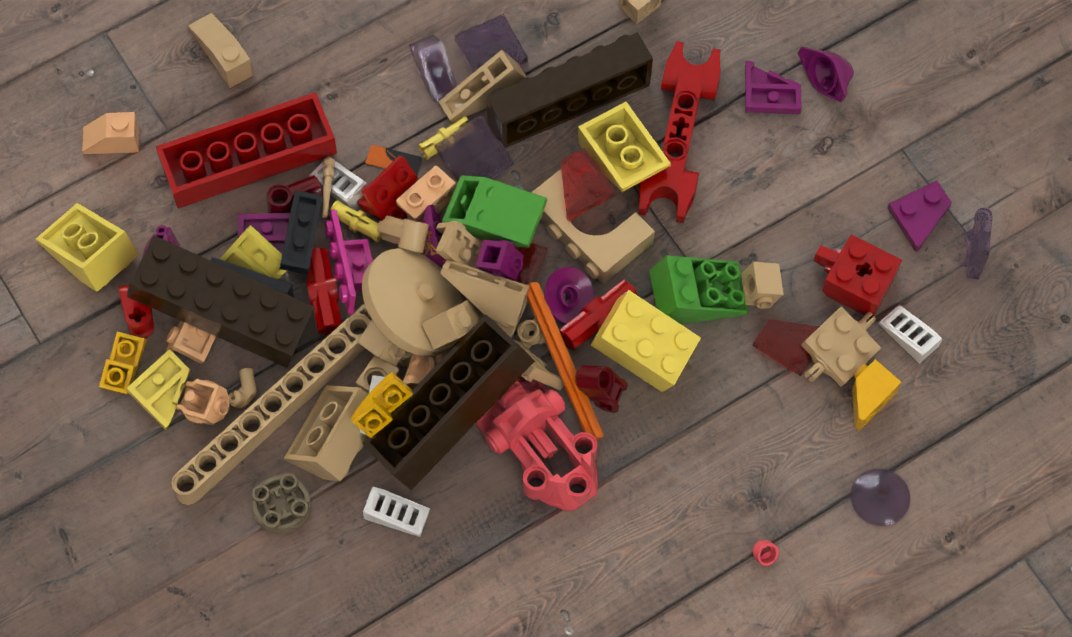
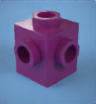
(500, 259)

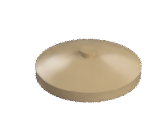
(404, 291)

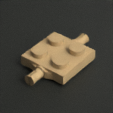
(840, 346)

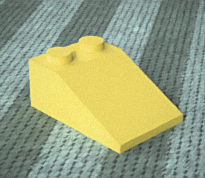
(622, 147)
(88, 246)

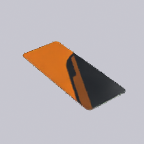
(383, 157)

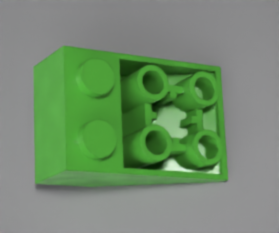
(495, 210)
(698, 289)

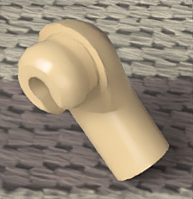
(246, 392)

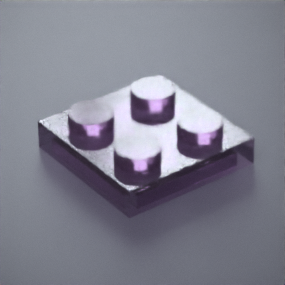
(486, 40)

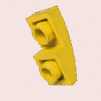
(123, 362)
(376, 408)

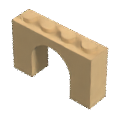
(600, 254)

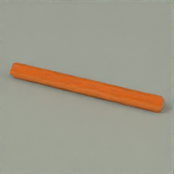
(562, 360)

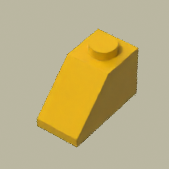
(872, 391)

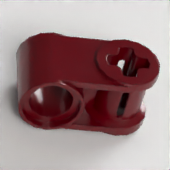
(601, 386)

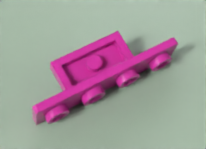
(351, 261)

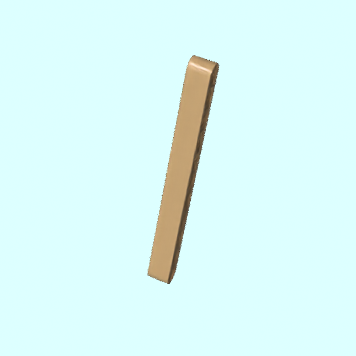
(270, 421)

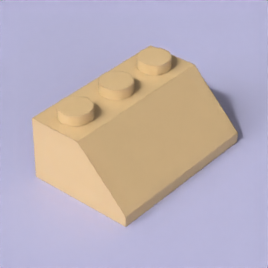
(328, 435)

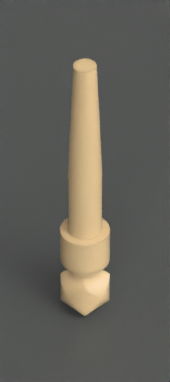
(328, 176)

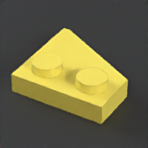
(255, 253)
(161, 387)

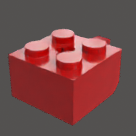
(844, 272)

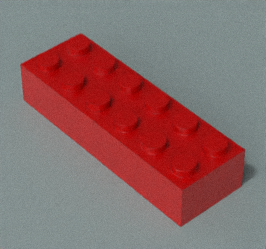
(246, 150)

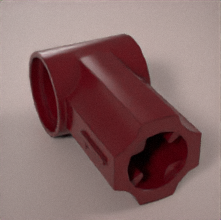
(286, 193)

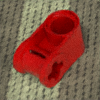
(134, 312)

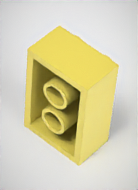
(645, 341)

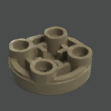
(281, 503)

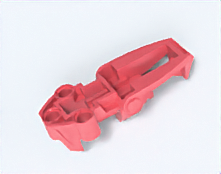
(522, 417)

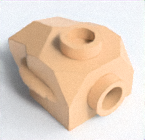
(204, 402)

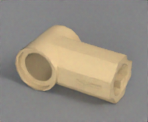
(405, 233)

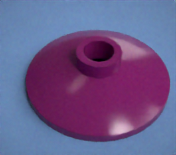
(577, 291)

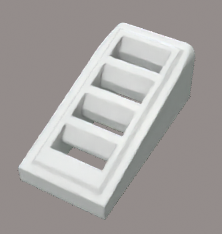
(351, 193)
(924, 332)
(390, 498)

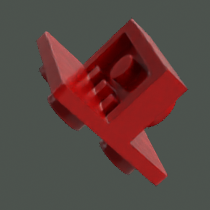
(381, 194)

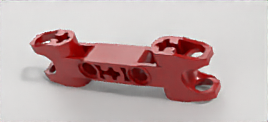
(689, 85)

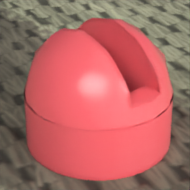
(764, 554)

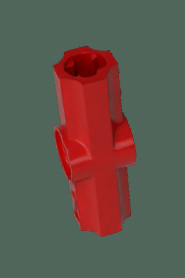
(323, 292)
(592, 316)

